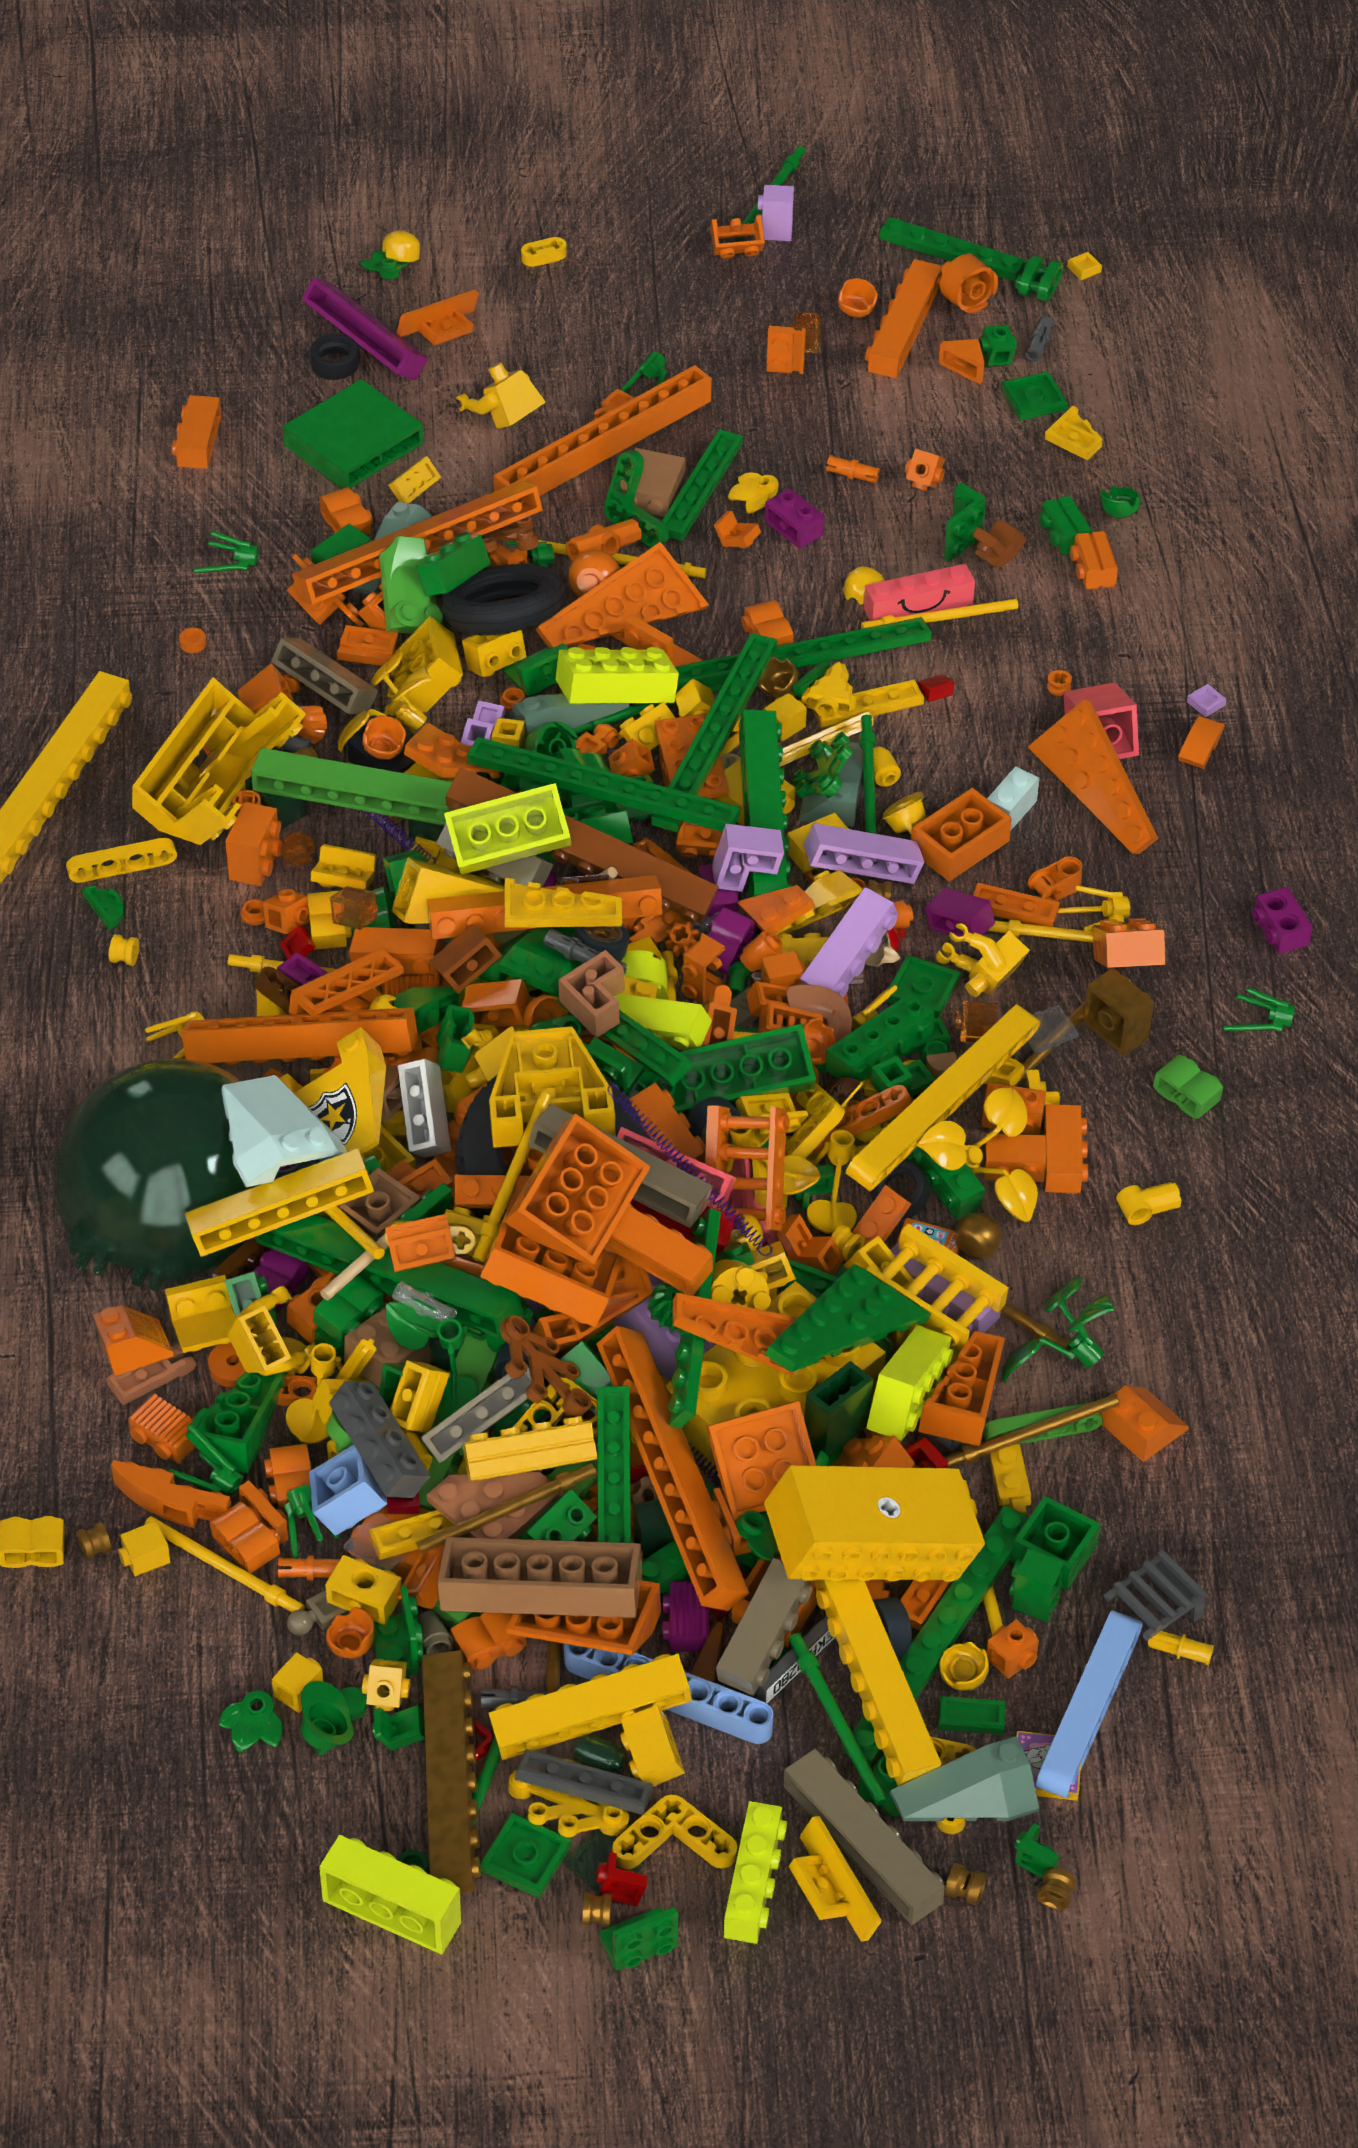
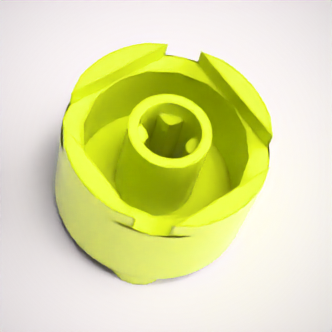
(645, 967)

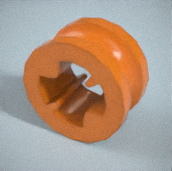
(1059, 676)

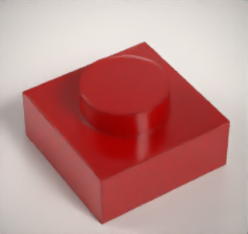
(297, 942)

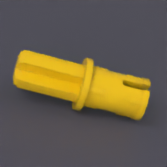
(1182, 1647)

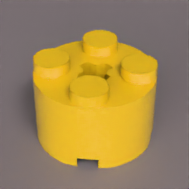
(750, 1285)

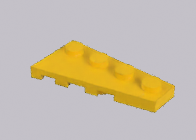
(543, 907)

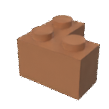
(591, 991)

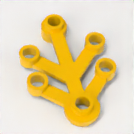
(603, 1817)

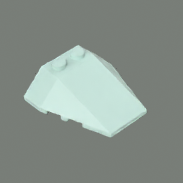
(273, 1129)

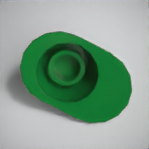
(325, 1717)

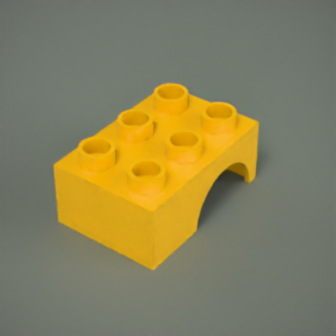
(741, 1386)

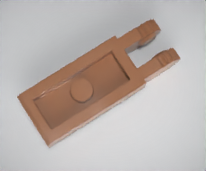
(147, 1378)

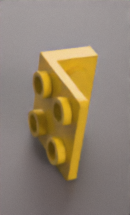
(200, 1313)

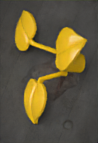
(406, 712)
(946, 1147)
(798, 1172)
(828, 1215)
(302, 1414)

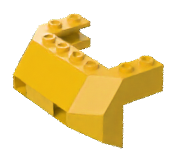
(196, 800)

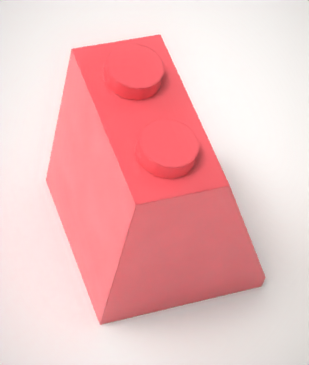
(1115, 712)

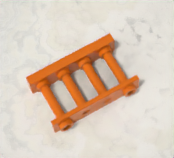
(720, 1152)

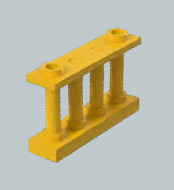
(951, 1267)

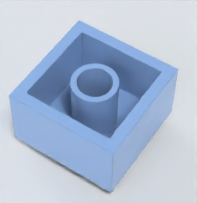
(344, 1491)

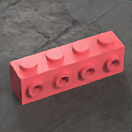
(719, 1179)

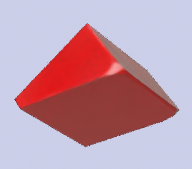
(936, 687)

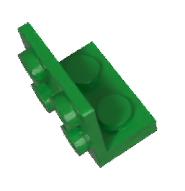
(966, 518)
(535, 671)
(615, 1065)
(401, 1636)
(641, 1937)

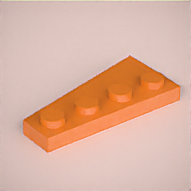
(731, 1326)

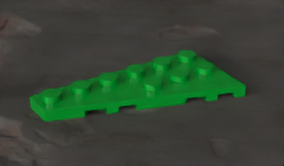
(847, 1315)

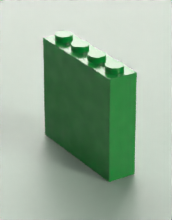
(353, 434)

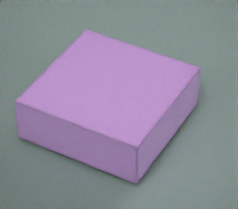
(1206, 700)

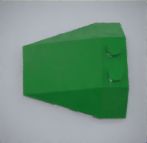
(532, 961)

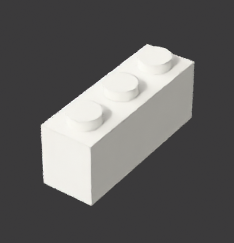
(424, 1108)

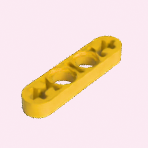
(121, 856)

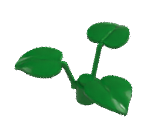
(414, 1333)
(1081, 1344)

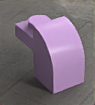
(482, 722)

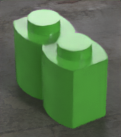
(1188, 1086)

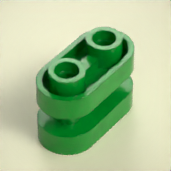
(1033, 270)

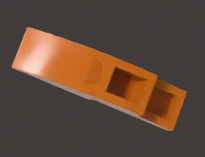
(159, 1494)

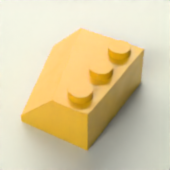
(437, 651)

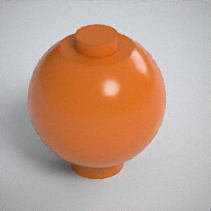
(590, 570)

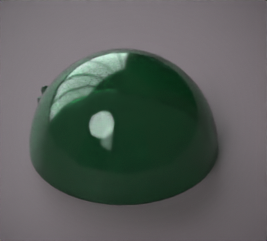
(138, 1161)

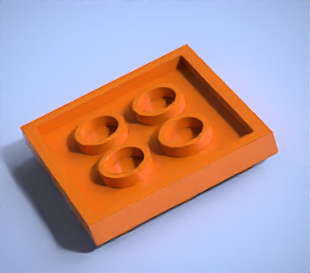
(756, 1453)

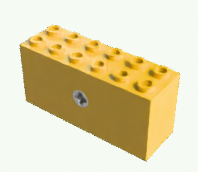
(873, 1523)

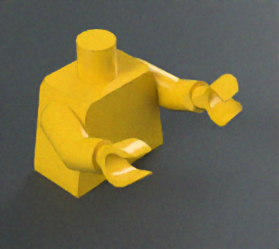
(507, 398)
(993, 968)
(488, 1054)
(259, 1341)

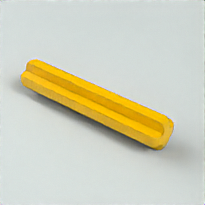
(357, 1360)

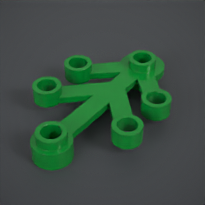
(829, 764)

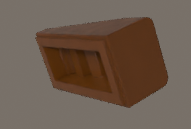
(710, 1655)

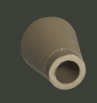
(434, 1634)

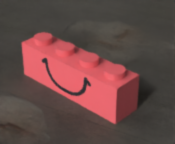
(920, 593)

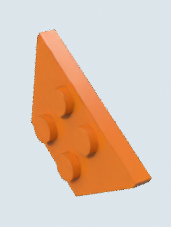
(441, 753)

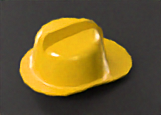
(905, 813)

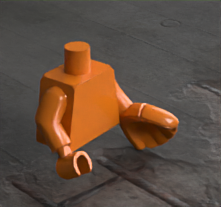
(269, 684)

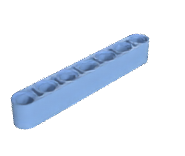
(1089, 1703)
(705, 1711)

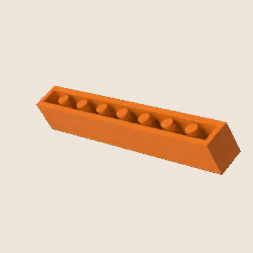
(454, 914)
(295, 1035)

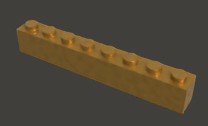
(449, 1769)

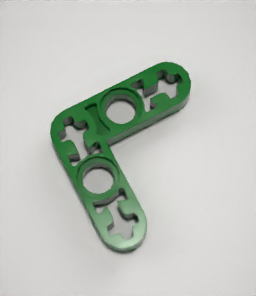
(625, 500)

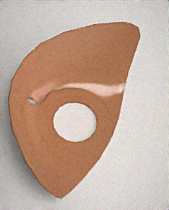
(823, 1002)

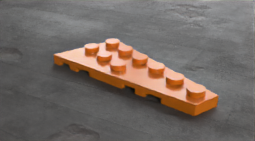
(647, 588)
(1088, 765)

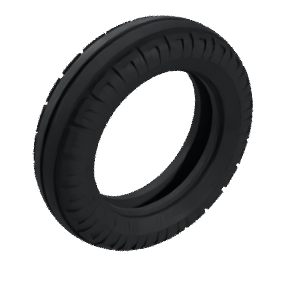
(539, 600)

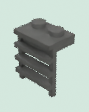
(1172, 1582)

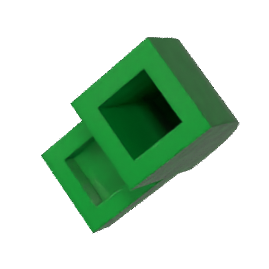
(893, 1072)

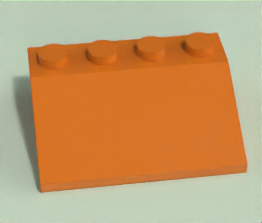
(577, 1191)
(551, 1276)
(610, 1634)

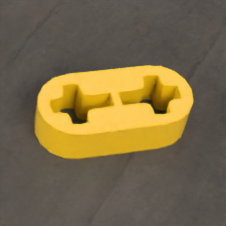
(543, 251)

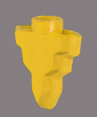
(831, 693)

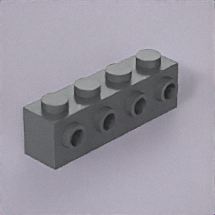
(379, 1439)

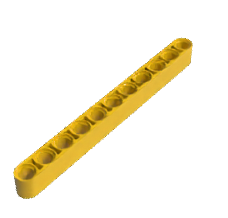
(942, 1097)

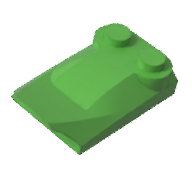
(402, 589)

